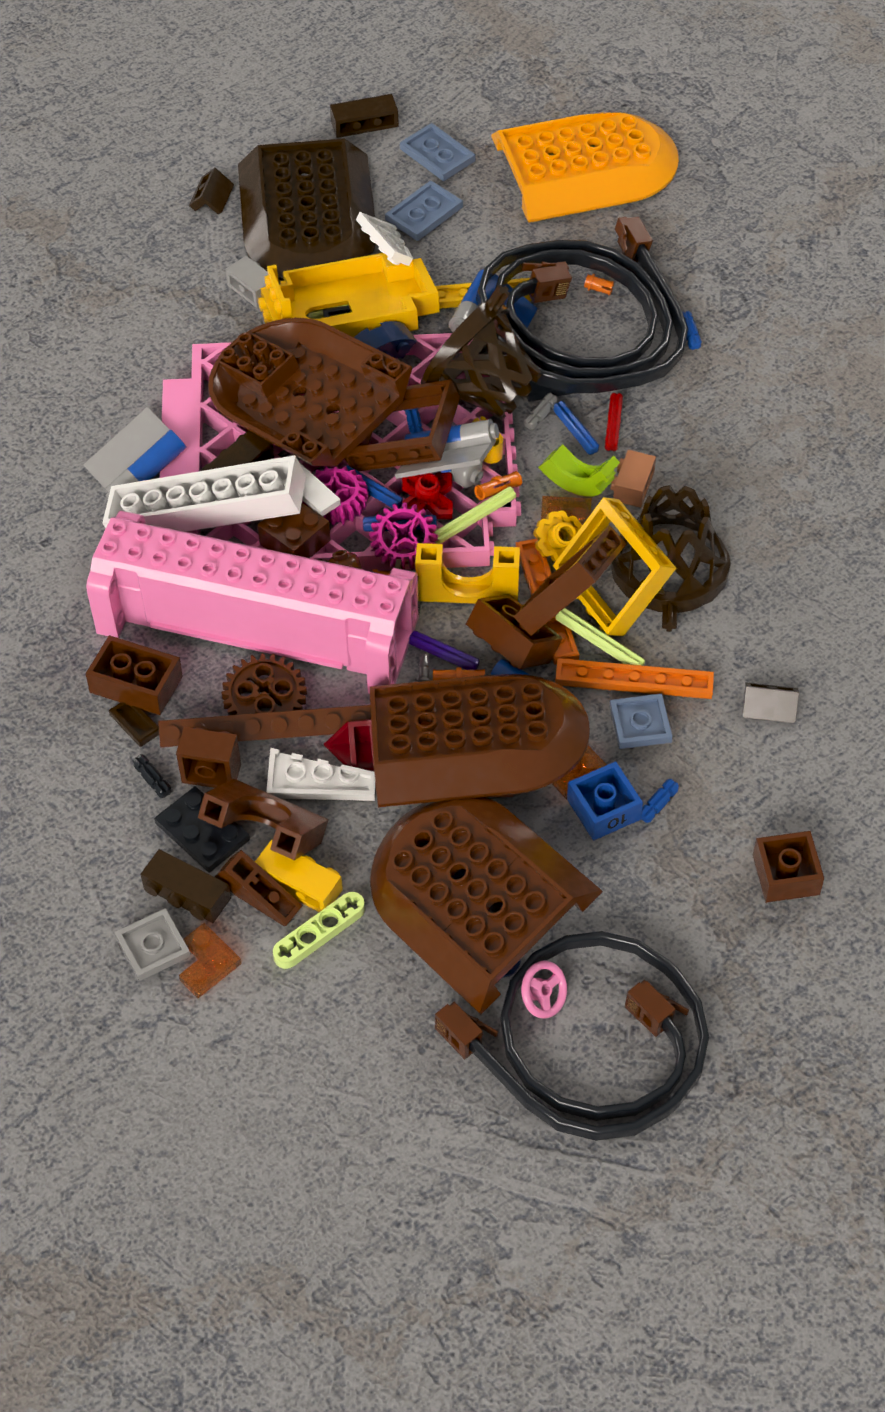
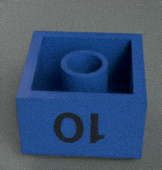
(604, 800)

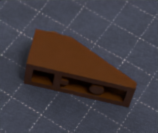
(258, 888)

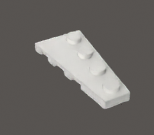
(386, 237)
(308, 779)

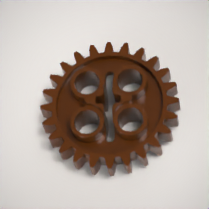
(280, 678)

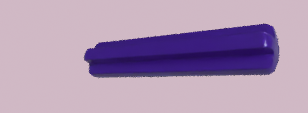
(443, 651)

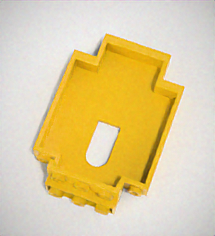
(368, 284)

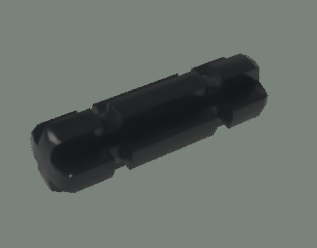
(152, 776)

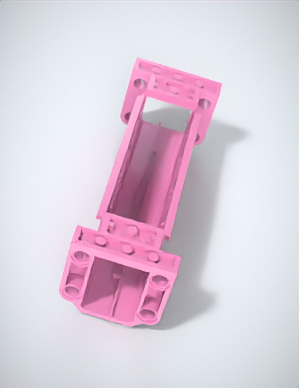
(252, 598)

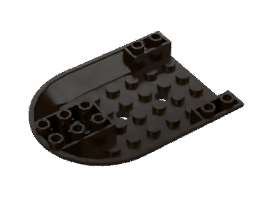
(273, 198)

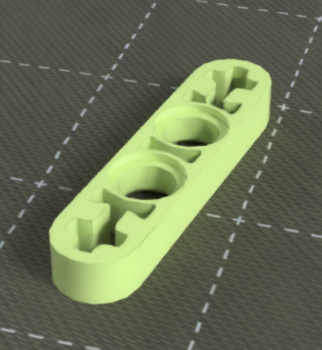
(322, 933)

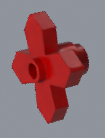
(428, 493)

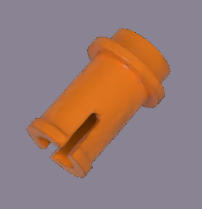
(598, 284)

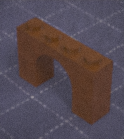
(295, 827)

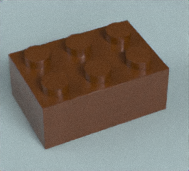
(494, 622)
(134, 675)

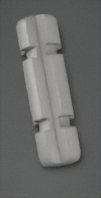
(540, 411)

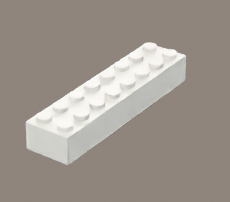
(214, 495)

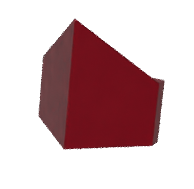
(353, 744)

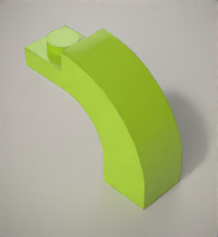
(576, 475)

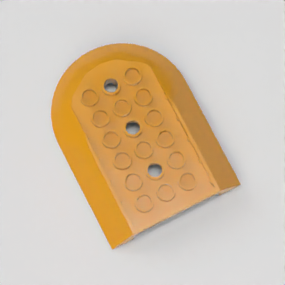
(625, 166)

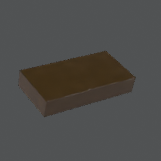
(135, 723)

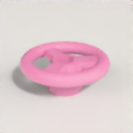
(541, 989)

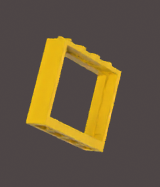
(662, 568)

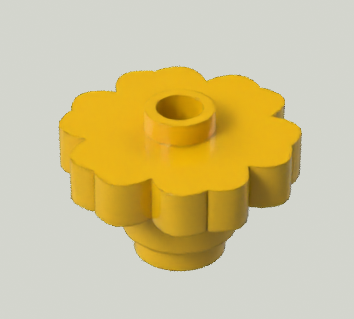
(548, 533)

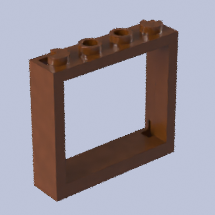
(413, 450)
(570, 580)

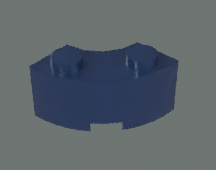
(389, 338)

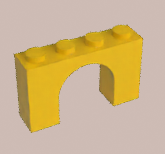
(441, 585)

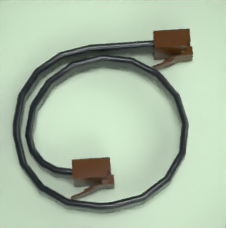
(642, 1001)

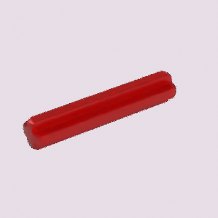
(613, 422)

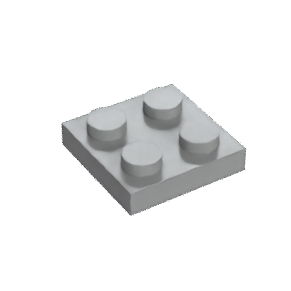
(152, 944)

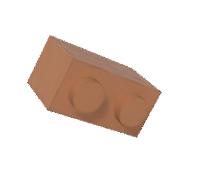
(633, 478)

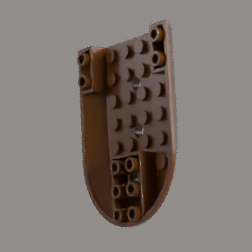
(268, 368)
(524, 743)
(451, 918)

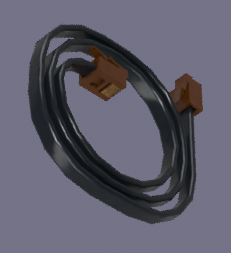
(551, 282)

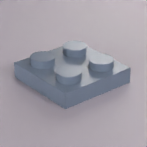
(640, 721)

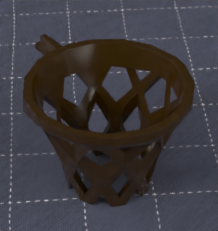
(515, 366)
(691, 592)

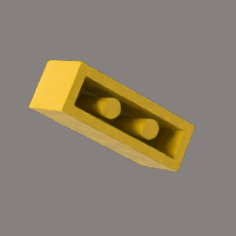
(302, 878)

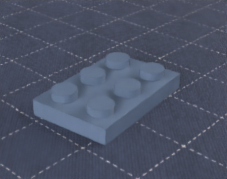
(437, 152)
(424, 210)

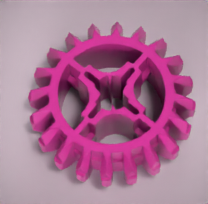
(350, 490)
(388, 522)

